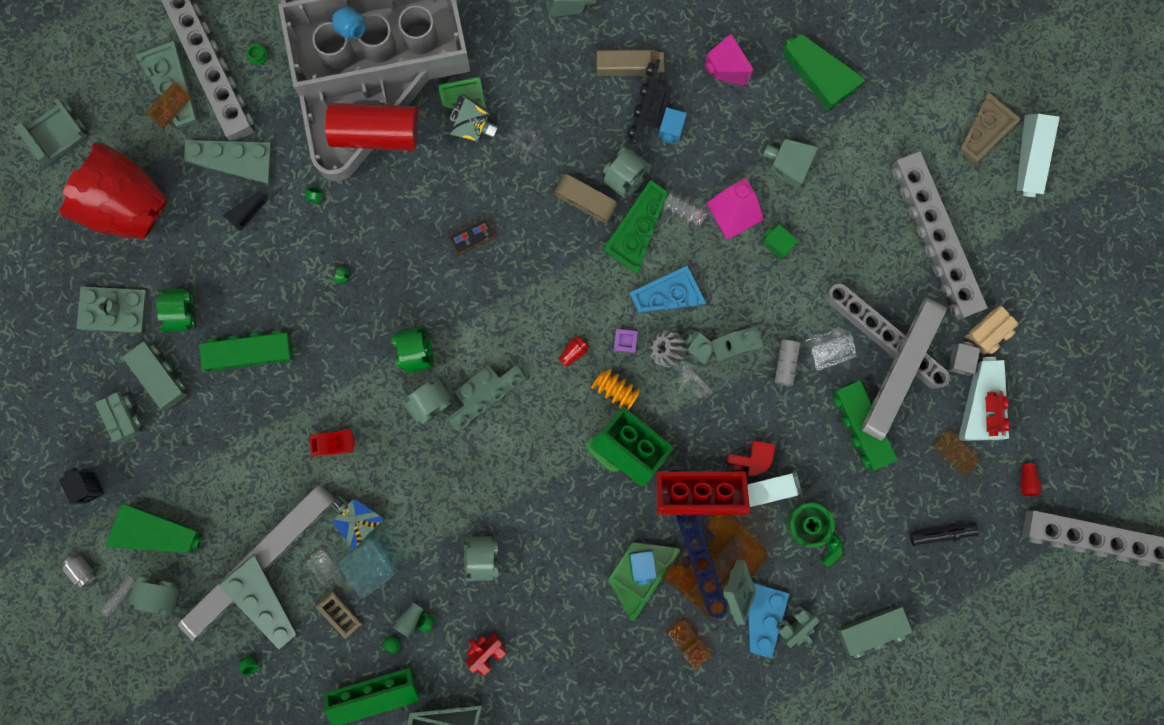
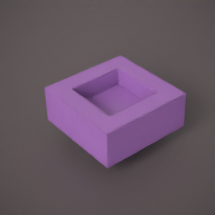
(625, 341)

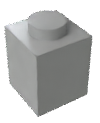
(964, 358)

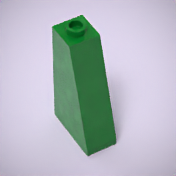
(821, 72)
(148, 531)

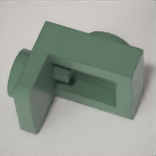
(697, 345)

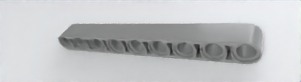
(267, 553)

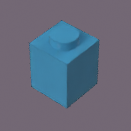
(671, 125)
(642, 567)

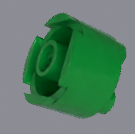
(174, 310)
(413, 350)
(821, 531)

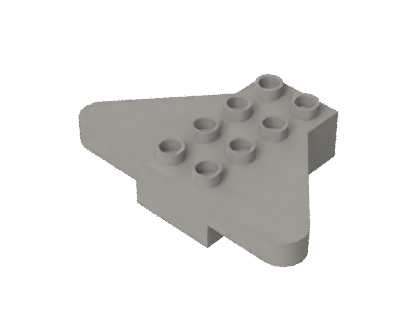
(386, 66)

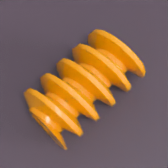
(616, 389)

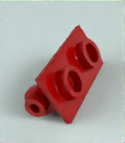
(998, 422)

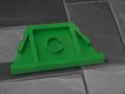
(630, 594)

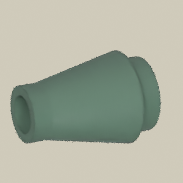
(408, 620)

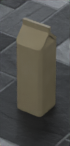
(626, 62)

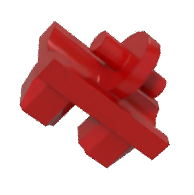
(481, 651)

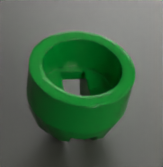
(313, 194)
(340, 273)
(425, 622)
(391, 644)
(248, 665)

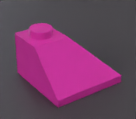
(728, 63)
(736, 209)

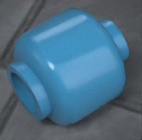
(348, 23)

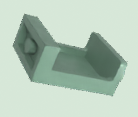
(53, 133)

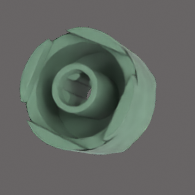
(626, 172)
(427, 400)
(480, 558)
(154, 598)

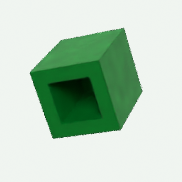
(779, 241)

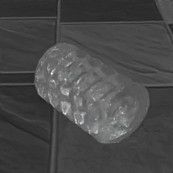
(685, 209)

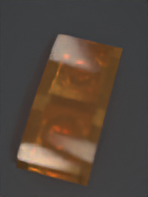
(688, 643)

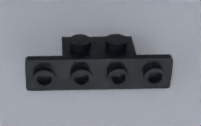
(652, 104)

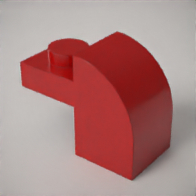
(332, 443)
(757, 462)

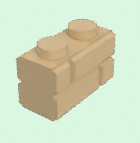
(992, 330)

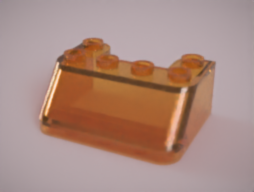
(729, 544)

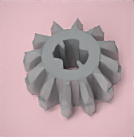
(667, 348)

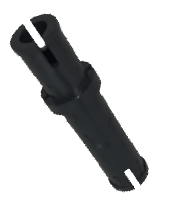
(953, 533)

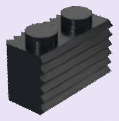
(81, 486)

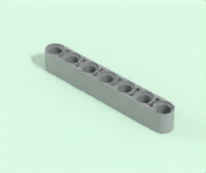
(876, 333)
(903, 369)

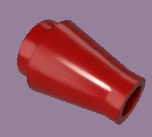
(575, 349)
(1030, 481)

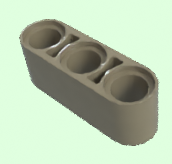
(585, 198)

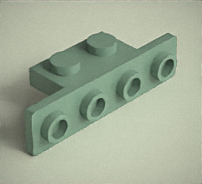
(482, 392)

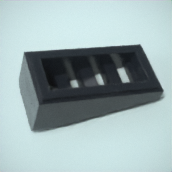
(245, 211)

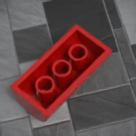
(372, 126)
(702, 493)

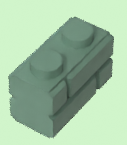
(119, 417)

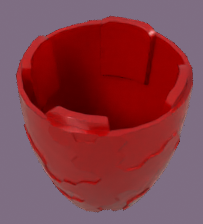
(112, 195)

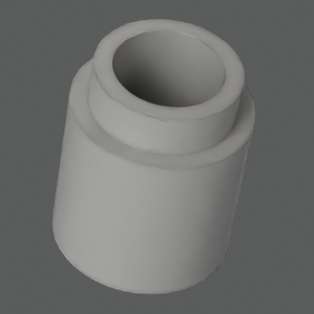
(78, 571)

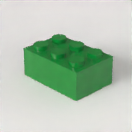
(632, 446)

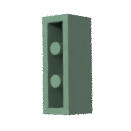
(155, 375)
(874, 631)

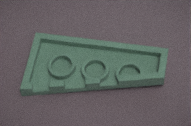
(164, 67)
(235, 158)
(257, 599)

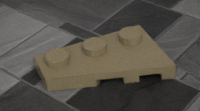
(988, 129)

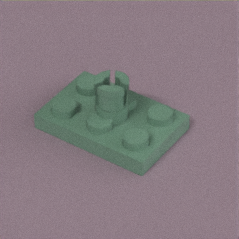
(112, 310)

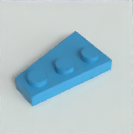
(668, 293)
(763, 619)

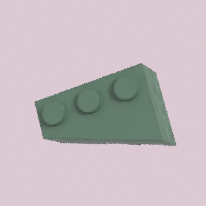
(455, 716)

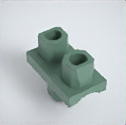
(799, 630)

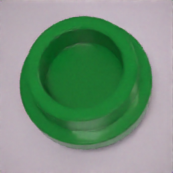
(256, 54)

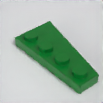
(634, 232)

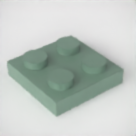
(740, 592)

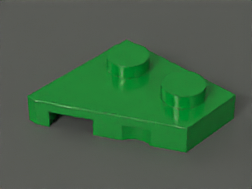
(470, 87)

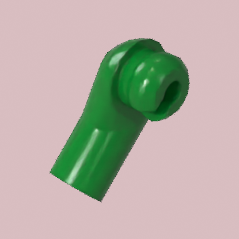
(834, 551)

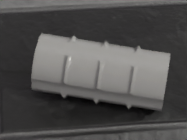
(787, 362)

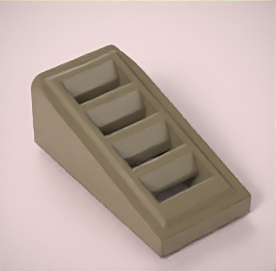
(344, 609)

